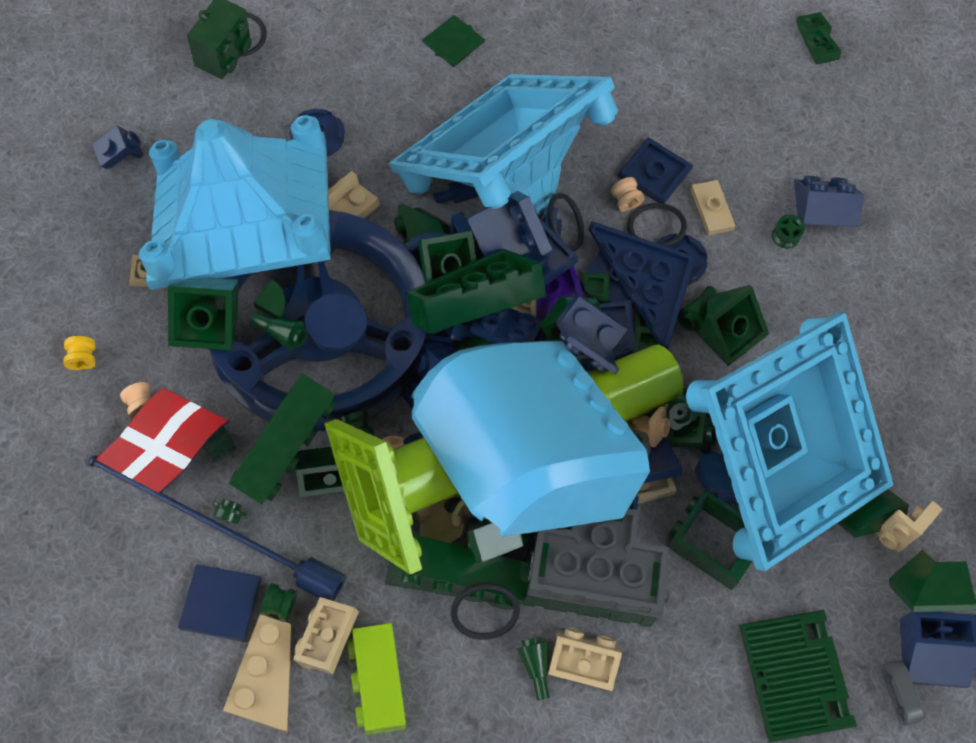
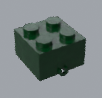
(219, 38)

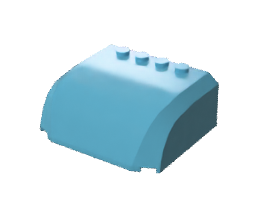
(529, 437)

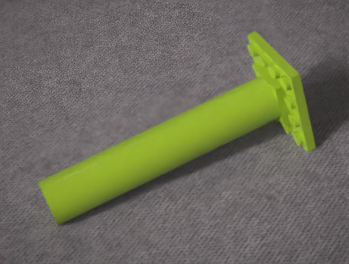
(391, 484)

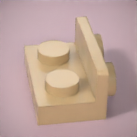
(351, 197)
(902, 529)
(325, 635)
(585, 658)

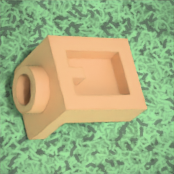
(656, 426)

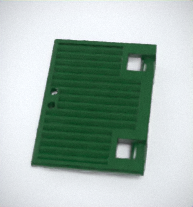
(797, 676)

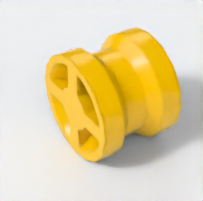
(79, 353)

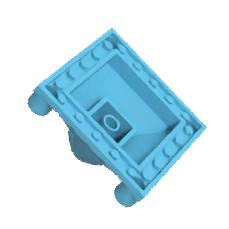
(510, 138)
(238, 204)
(796, 439)

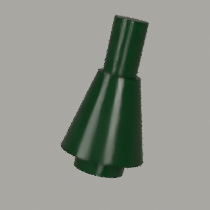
(695, 312)
(287, 332)
(535, 659)

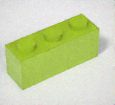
(377, 679)

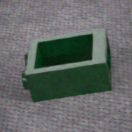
(726, 515)

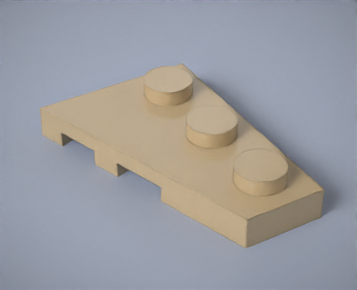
(263, 677)

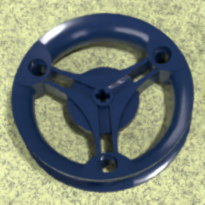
(376, 395)

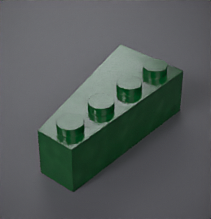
(476, 291)
(282, 439)
(453, 568)

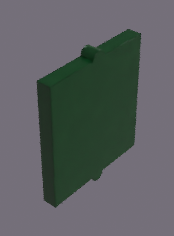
(453, 40)

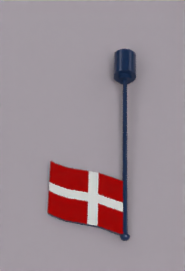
(162, 446)

